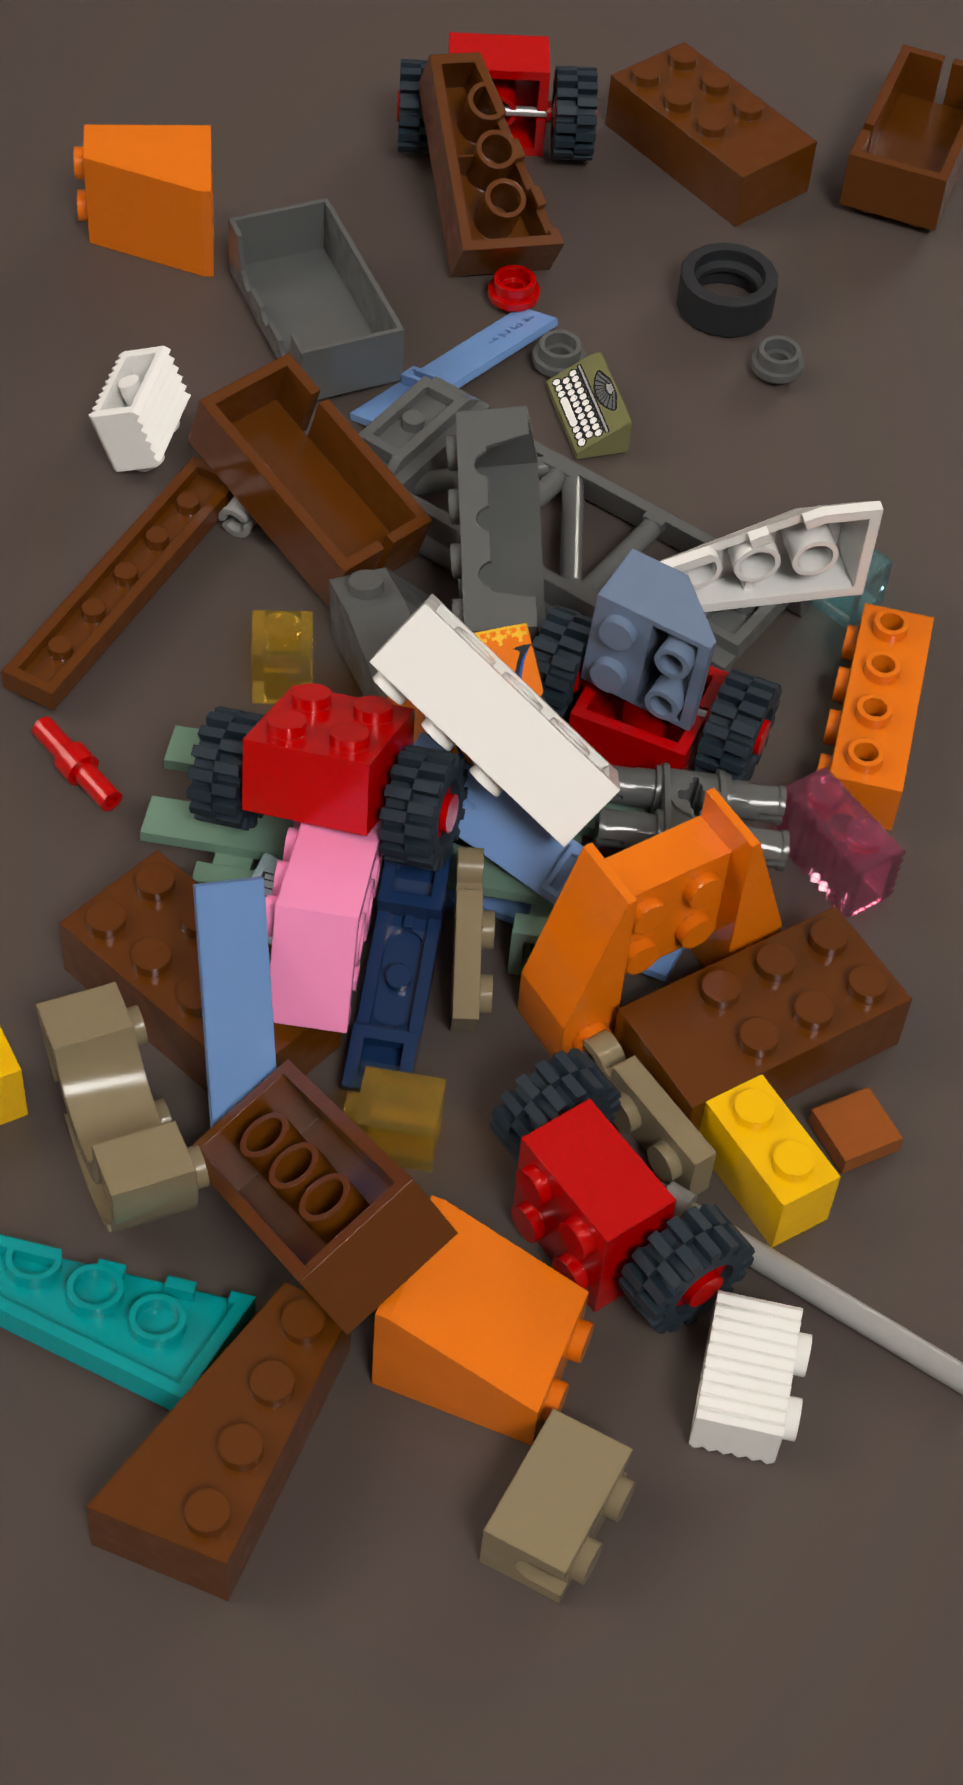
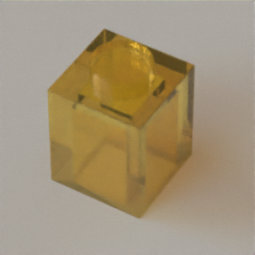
(280, 652)
(400, 1114)

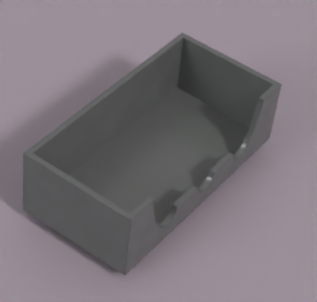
(316, 296)
(496, 520)

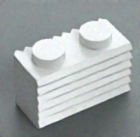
(139, 408)
(748, 1378)

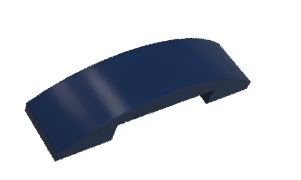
(398, 971)

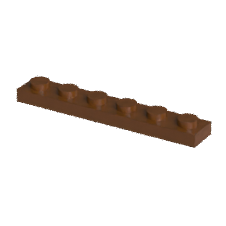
(118, 587)

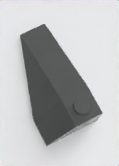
(366, 614)

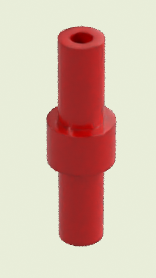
(76, 763)

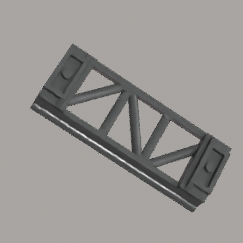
(413, 447)

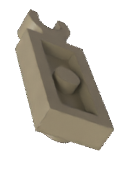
(472, 932)
(648, 1113)

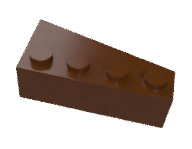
(480, 177)
(222, 1455)

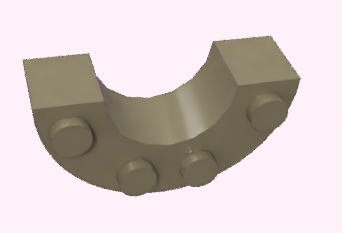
(119, 1133)

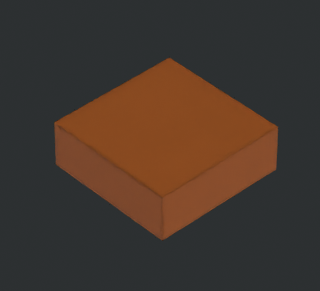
(855, 1130)

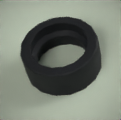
(724, 314)

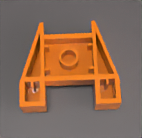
(620, 913)

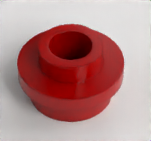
(514, 289)

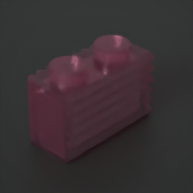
(840, 843)

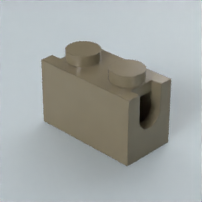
(557, 1506)

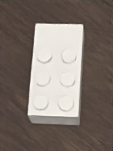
(495, 720)

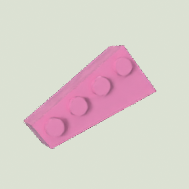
(320, 922)

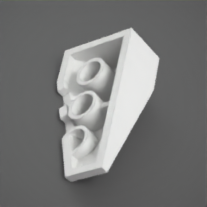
(786, 558)

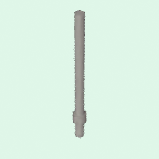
(842, 1305)

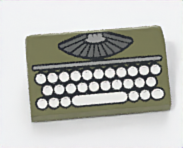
(590, 408)

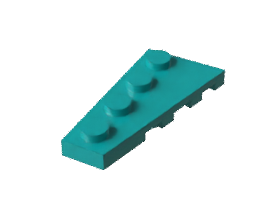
(117, 1324)

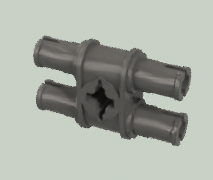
(678, 796)

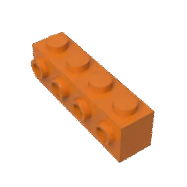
(878, 707)

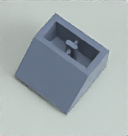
(650, 640)

